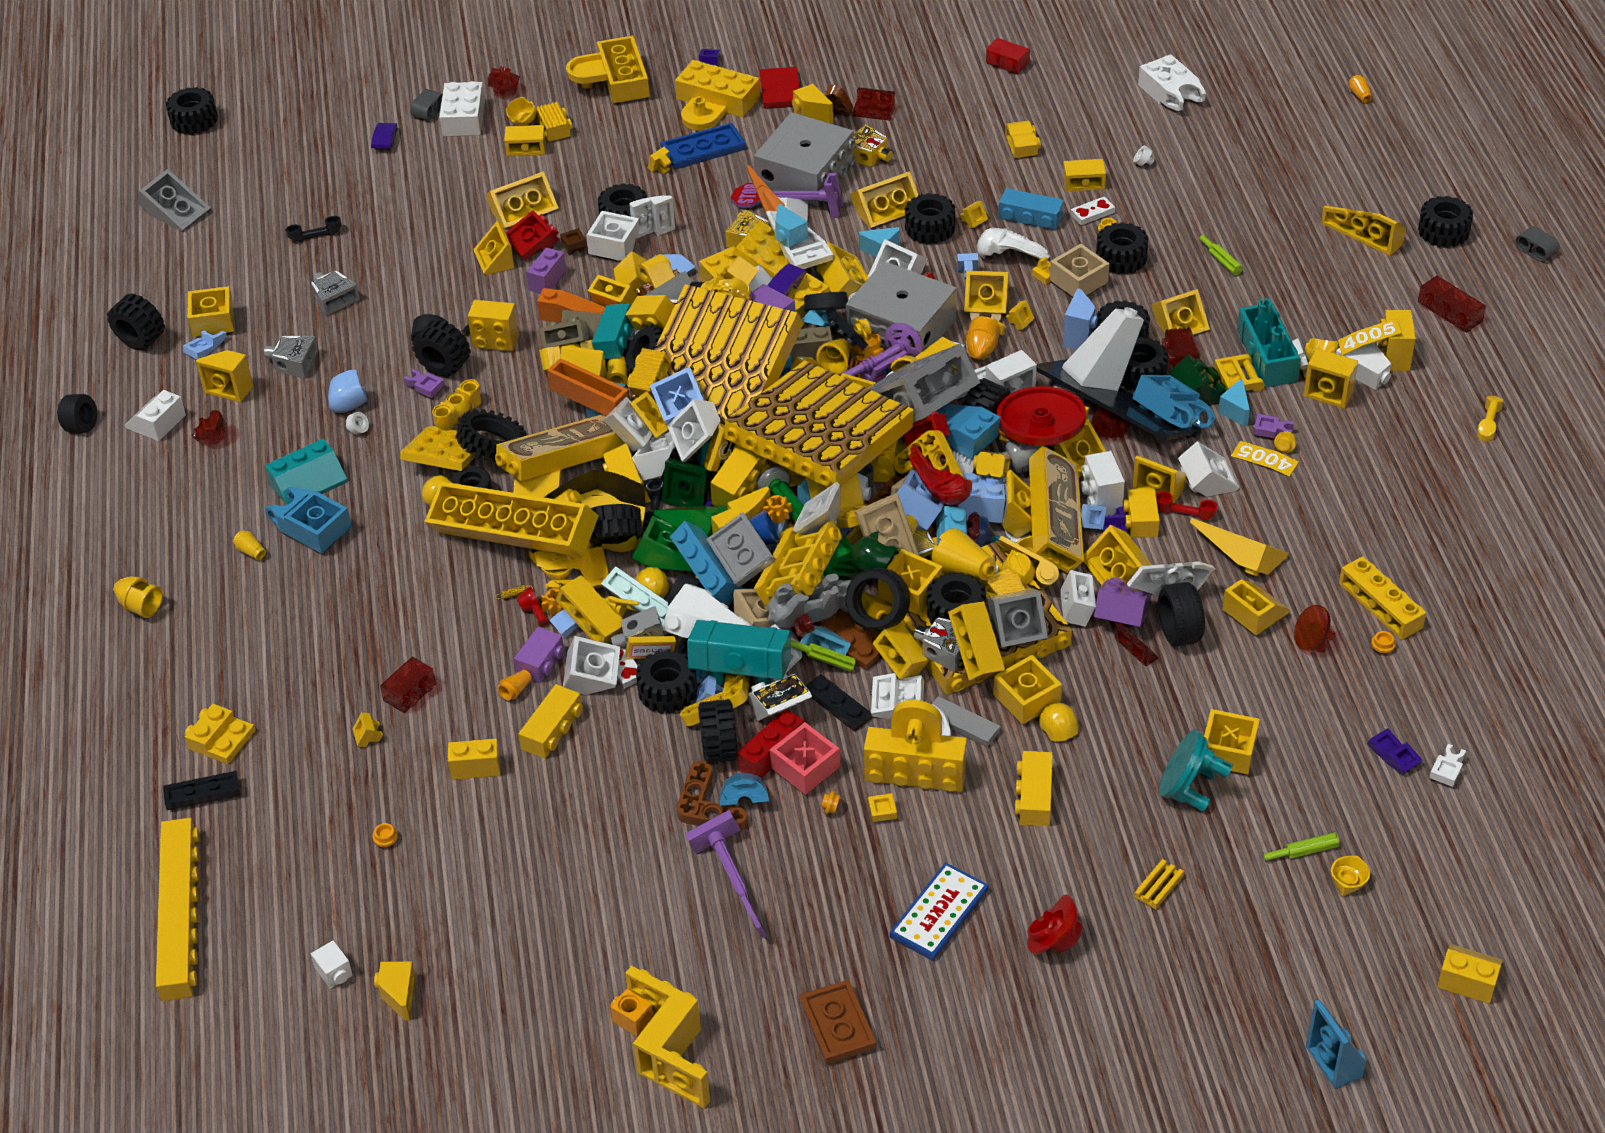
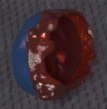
(979, 529)

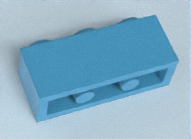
(1031, 209)

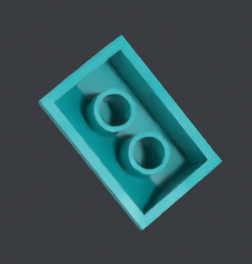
(308, 468)

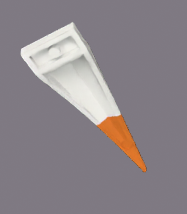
(804, 254)

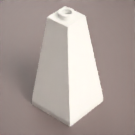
(1106, 352)

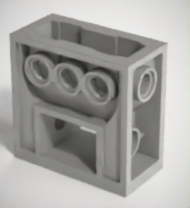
(929, 381)

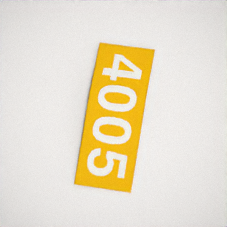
(1369, 335)
(1265, 457)

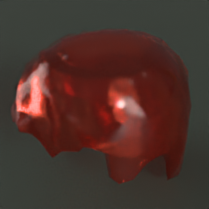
(211, 429)

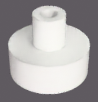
(1143, 156)
(357, 423)

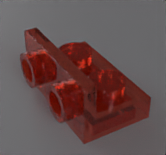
(874, 104)

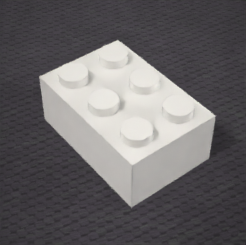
(462, 108)

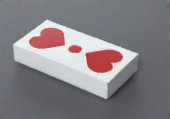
(1092, 210)
(626, 670)

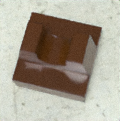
(573, 240)

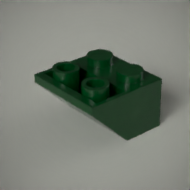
(1200, 378)

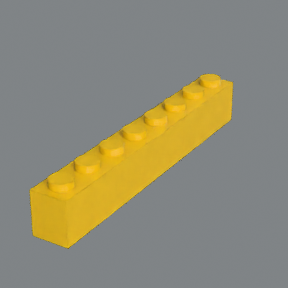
(177, 910)

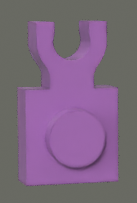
(425, 384)
(1270, 426)

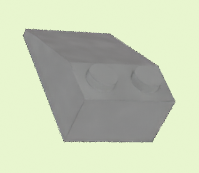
(172, 201)

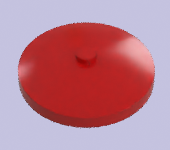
(1041, 415)

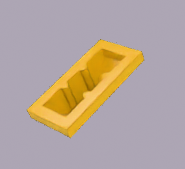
(650, 414)

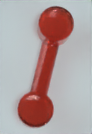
(803, 626)

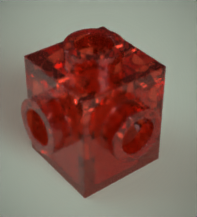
(503, 80)

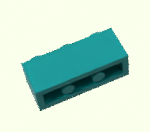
(613, 331)

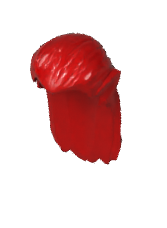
(943, 485)

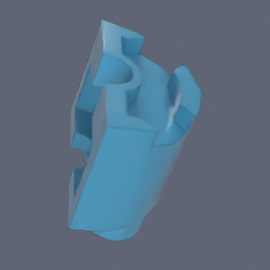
(743, 785)

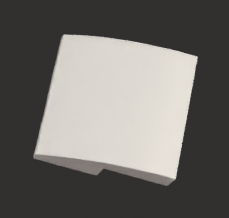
(654, 215)
(890, 691)

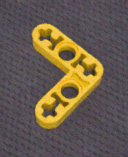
(930, 451)
(735, 689)

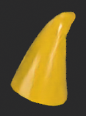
(835, 355)

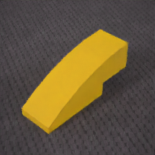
(749, 504)

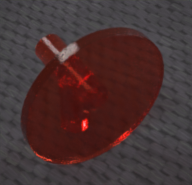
(1313, 629)

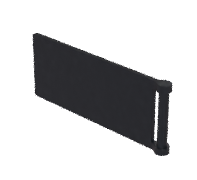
(1119, 403)

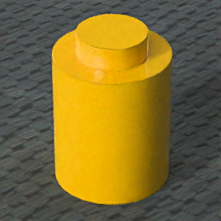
(617, 370)

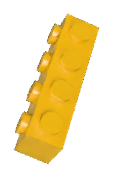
(1382, 598)

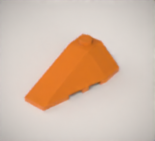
(553, 301)

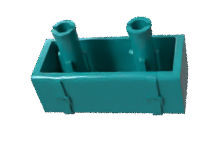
(1268, 344)
(739, 650)

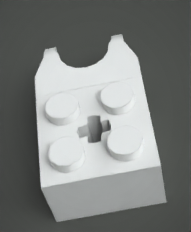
(1170, 82)

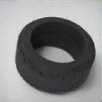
(854, 599)
(1181, 614)

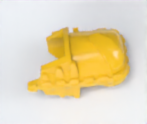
(732, 287)

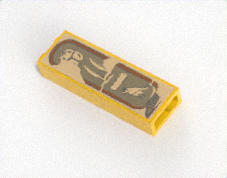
(557, 448)
(1055, 509)

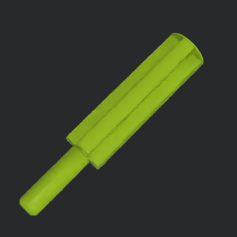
(1222, 256)
(825, 655)
(1305, 847)

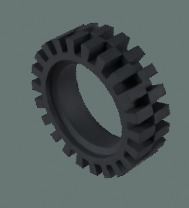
(489, 422)

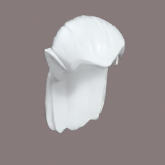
(999, 240)

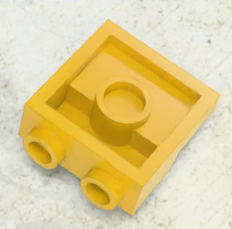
(218, 734)

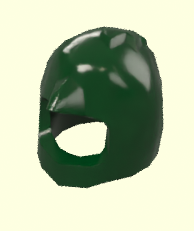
(870, 553)

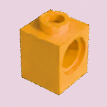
(631, 1021)

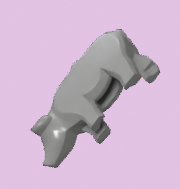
(822, 604)

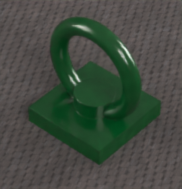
(686, 483)

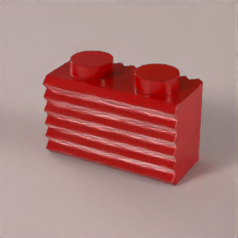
(1007, 55)

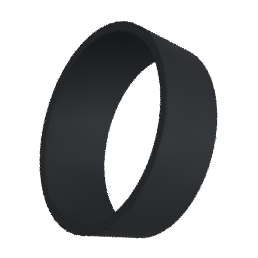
(823, 301)

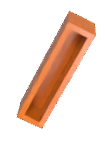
(585, 387)

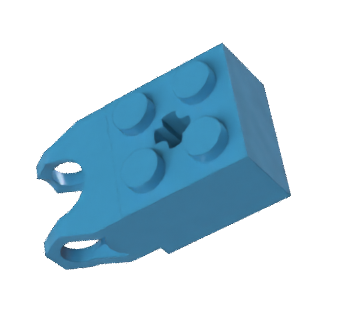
(1172, 401)
(310, 518)

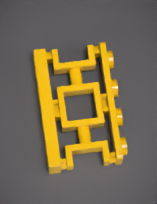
(812, 549)

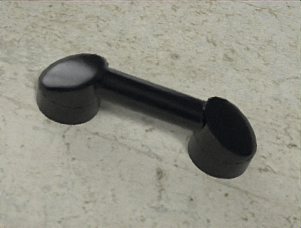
(295, 231)
(654, 489)

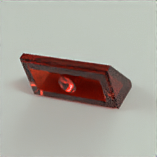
(1134, 645)

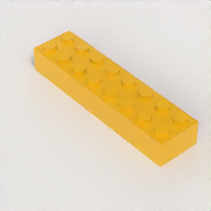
(512, 518)

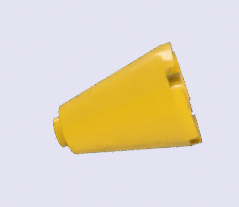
(962, 554)

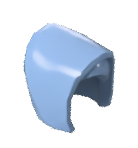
(346, 392)

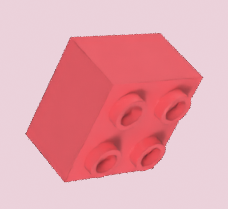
(805, 758)

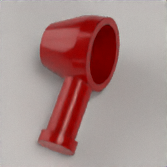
(529, 602)

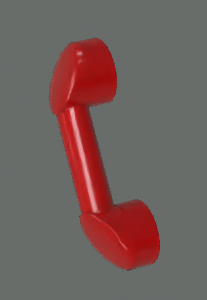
(1206, 510)

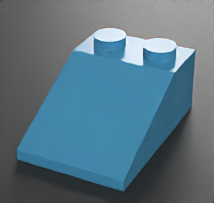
(970, 428)
(1333, 1048)

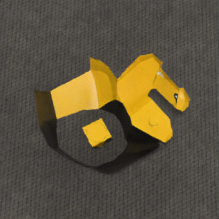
(612, 490)

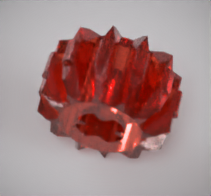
(1109, 425)

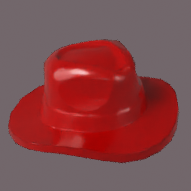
(1056, 928)

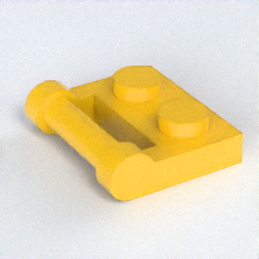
(1231, 372)

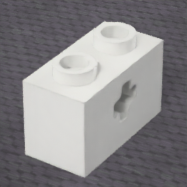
(1078, 598)

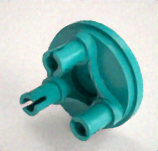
(1184, 765)

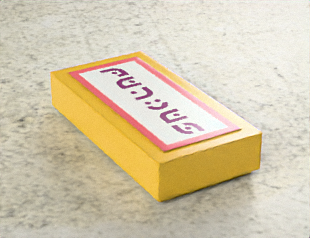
(642, 646)

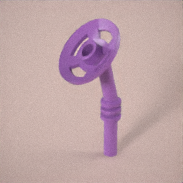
(897, 346)

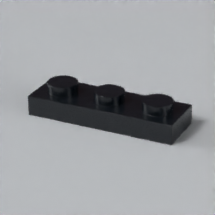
(845, 329)
(838, 703)
(201, 790)

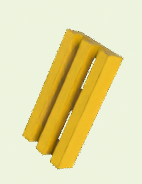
(1169, 870)

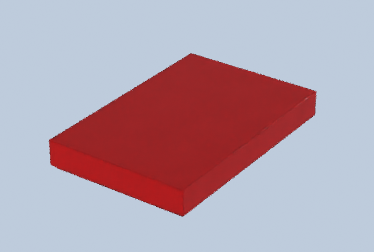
(778, 86)

